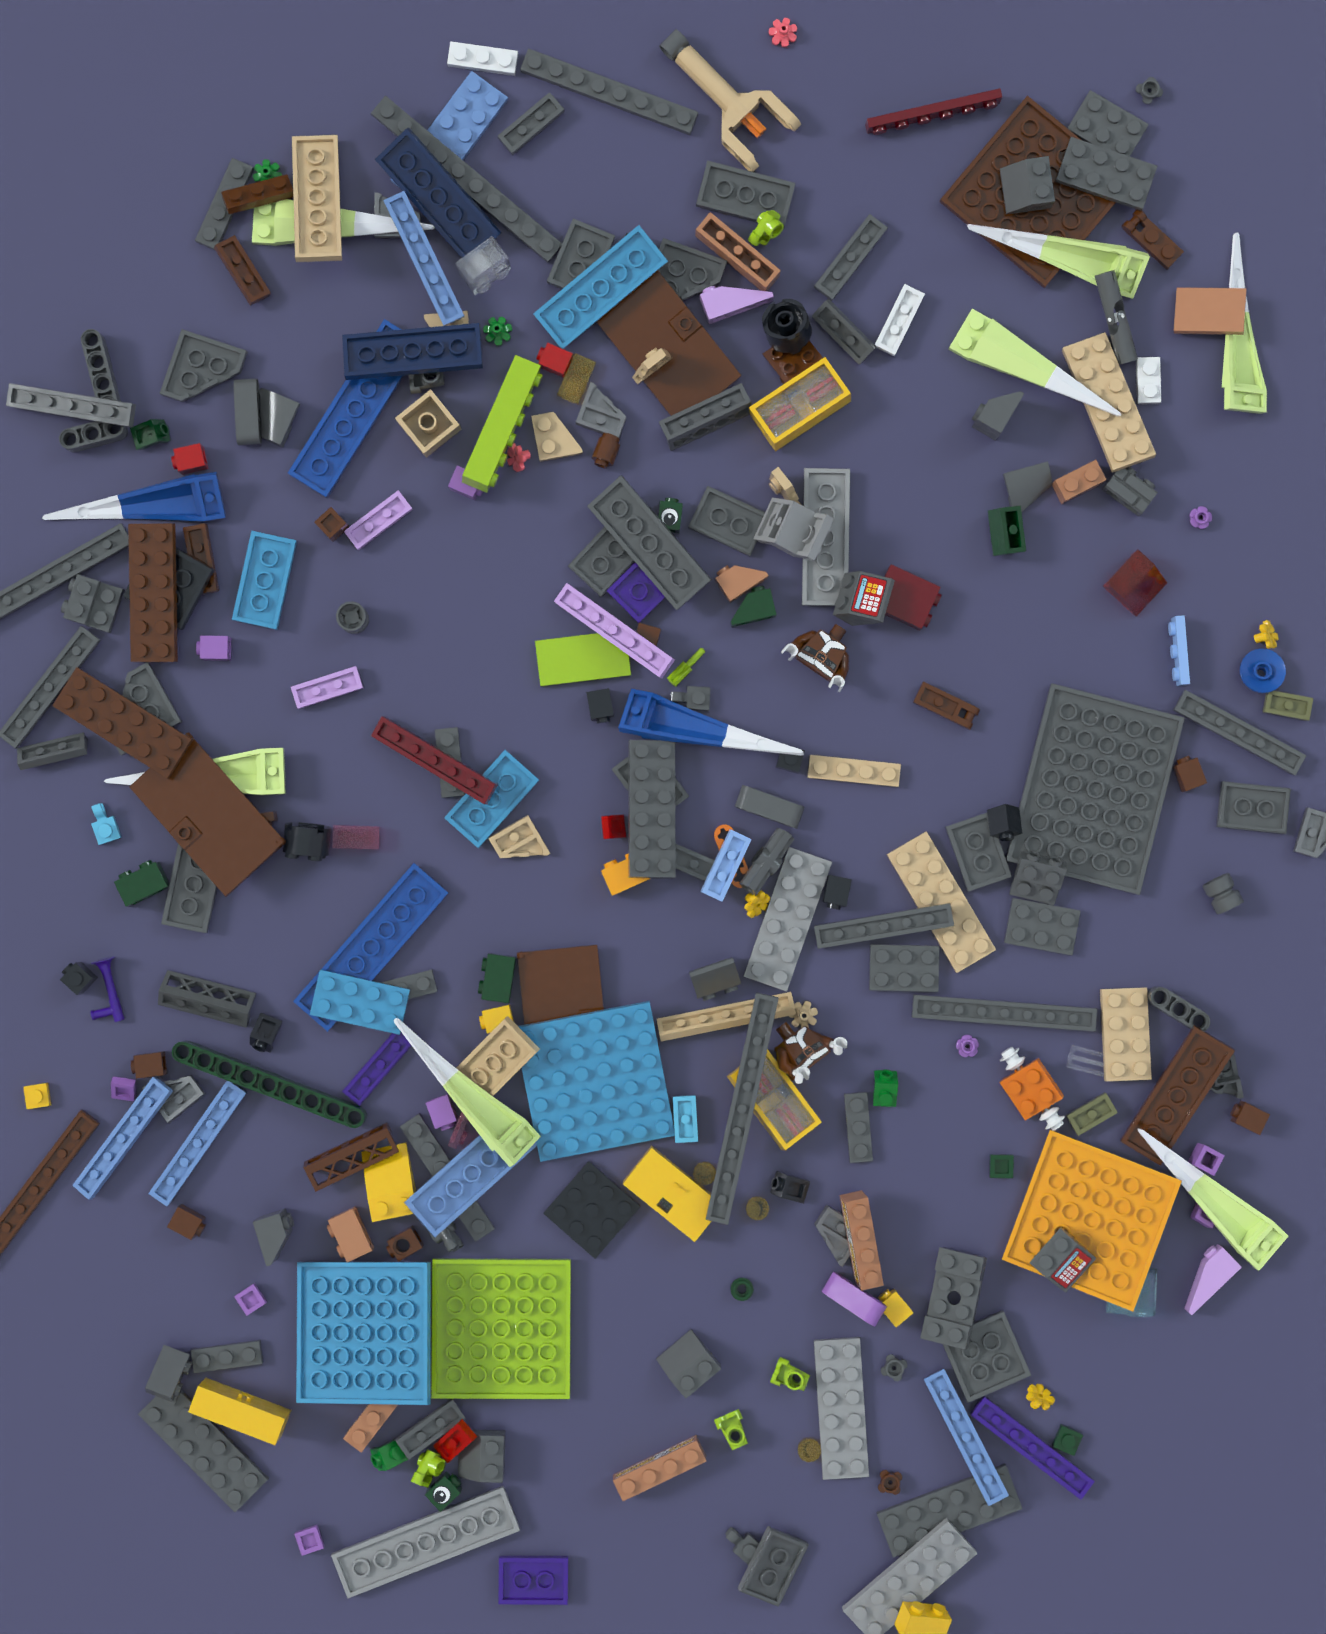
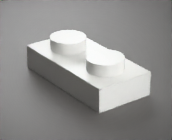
(1148, 380)

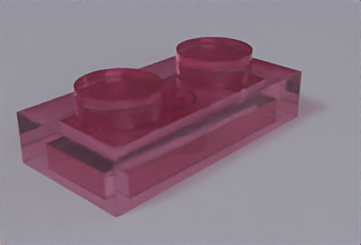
(356, 837)
(459, 1134)

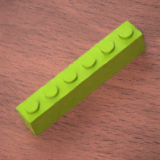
(501, 424)

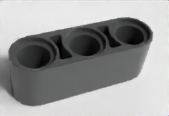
(247, 411)
(769, 806)
(1169, 1000)

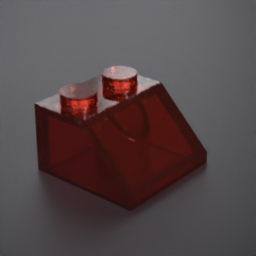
(1135, 582)

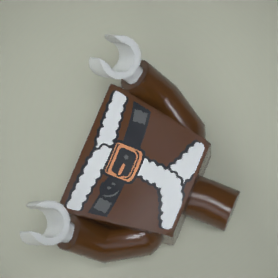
(822, 654)
(803, 1050)

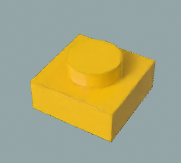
(37, 1095)

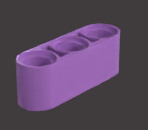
(853, 1299)

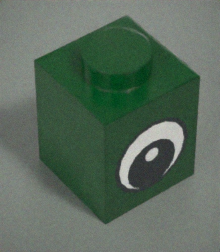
(670, 514)
(444, 1490)

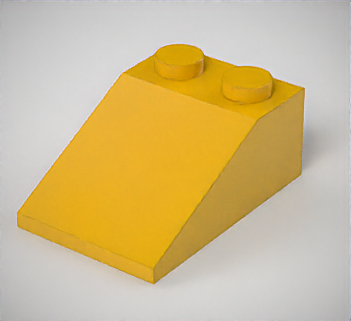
(389, 1183)

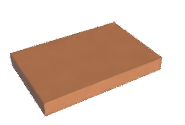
(1210, 311)

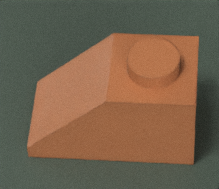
(738, 580)

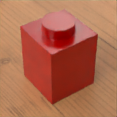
(554, 359)
(189, 459)

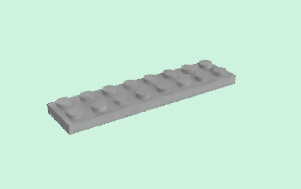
(425, 1542)

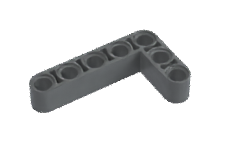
(97, 375)

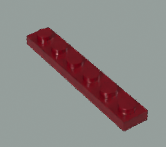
(924, 114)
(434, 760)

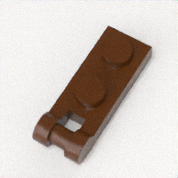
(1152, 239)
(945, 705)

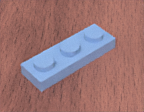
(1179, 651)
(725, 865)

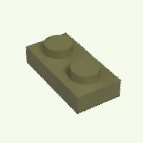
(1288, 705)
(1091, 1114)

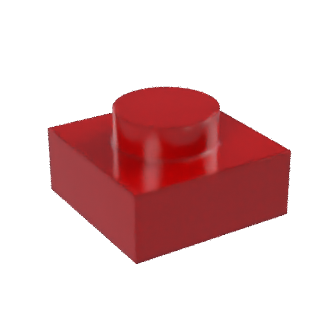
(613, 826)

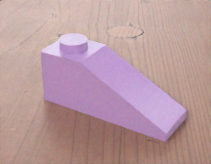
(728, 301)
(1212, 1274)

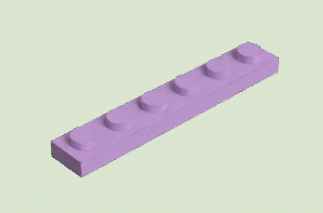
(614, 630)

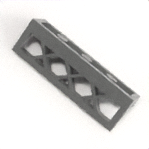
(706, 417)
(204, 1003)

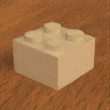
(428, 423)

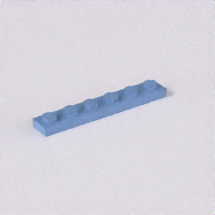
(424, 258)
(122, 1138)
(197, 1143)
(966, 1437)

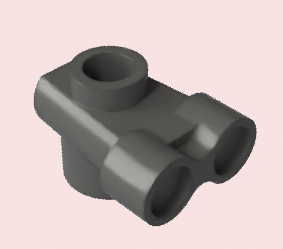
(421, 381)
(451, 1240)

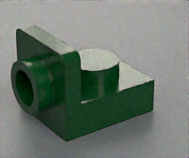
(150, 433)

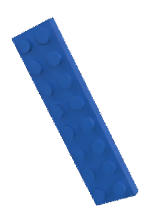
(343, 429)
(381, 933)

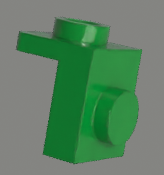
(885, 1088)
(387, 1456)

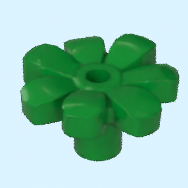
(266, 171)
(497, 335)

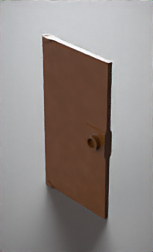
(659, 319)
(209, 818)
(559, 982)

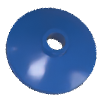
(1266, 661)

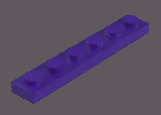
(1032, 1447)

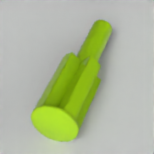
(684, 668)

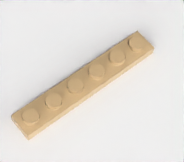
(717, 1018)

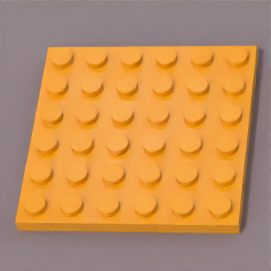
(1103, 1203)

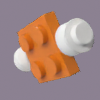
(1032, 1089)

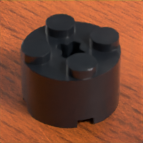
(787, 326)
(306, 840)

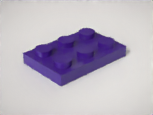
(636, 593)
(533, 1580)

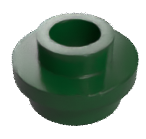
(741, 1296)

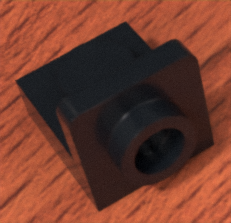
(264, 1033)
(789, 1187)

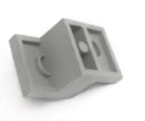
(793, 528)

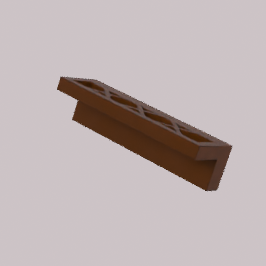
(346, 1149)

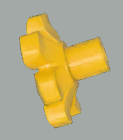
(1267, 635)
(756, 903)
(1039, 1397)

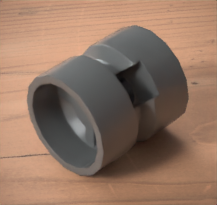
(352, 617)
(1223, 894)

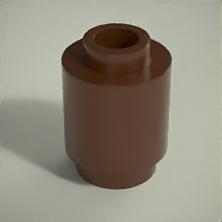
(606, 450)

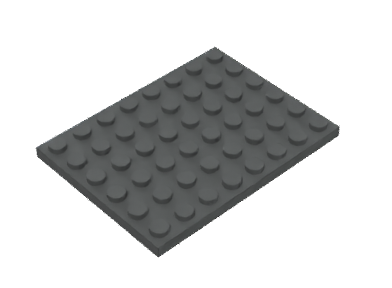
(1097, 786)

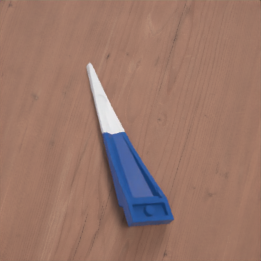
(178, 499)
(665, 720)

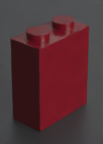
(911, 598)

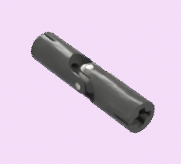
(1112, 299)

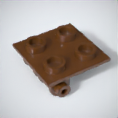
(791, 365)

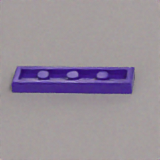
(377, 1068)

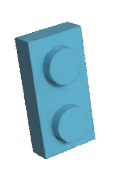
(685, 1119)

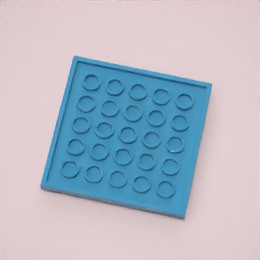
(596, 1082)
(364, 1333)

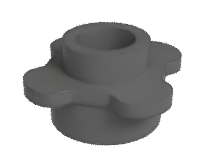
(1152, 84)
(892, 1361)

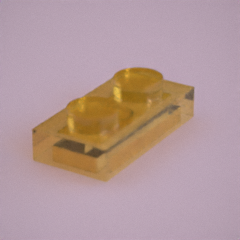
(576, 378)

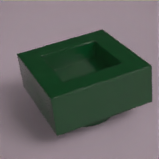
(1001, 1165)
(1067, 1440)

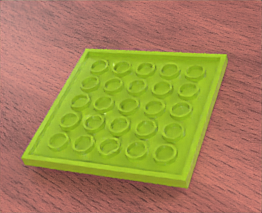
(501, 1328)

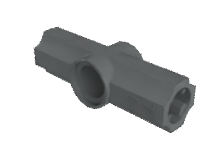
(766, 861)

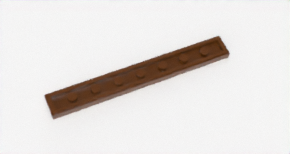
(45, 1176)

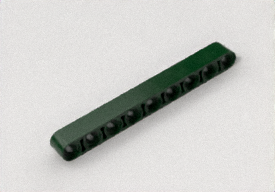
(260, 1076)

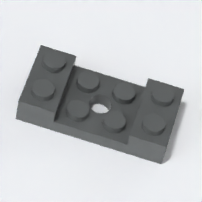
(946, 1321)

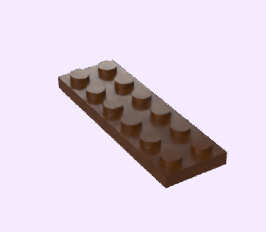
(153, 592)
(122, 722)
(1178, 1092)

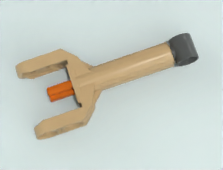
(736, 107)

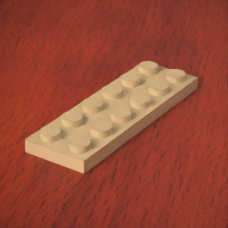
(316, 198)
(1121, 437)
(933, 884)

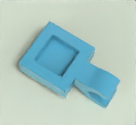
(105, 828)

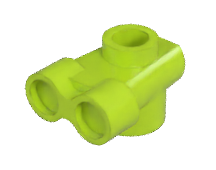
(767, 228)
(784, 1375)
(729, 1424)
(429, 1465)

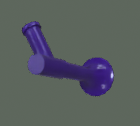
(115, 1006)

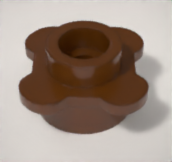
(893, 1488)

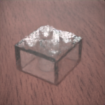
(483, 266)

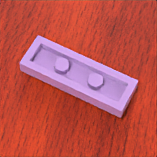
(378, 520)
(327, 687)

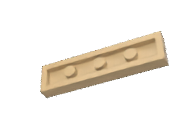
(854, 770)

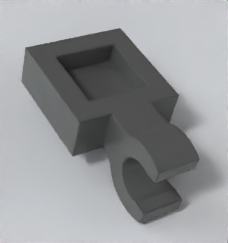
(696, 697)
(745, 1545)

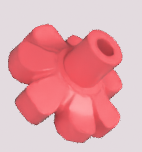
(783, 32)
(517, 457)

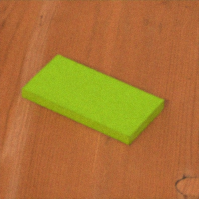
(579, 660)

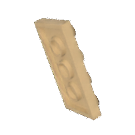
(1125, 1034)
(498, 1057)

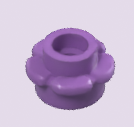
(1194, 517)
(972, 1050)

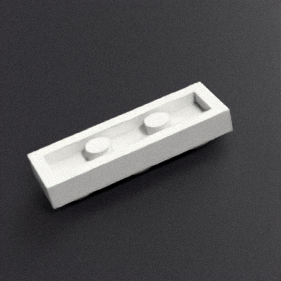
(482, 58)
(899, 320)

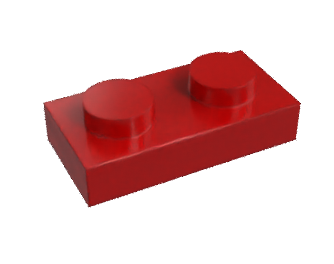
(455, 1441)

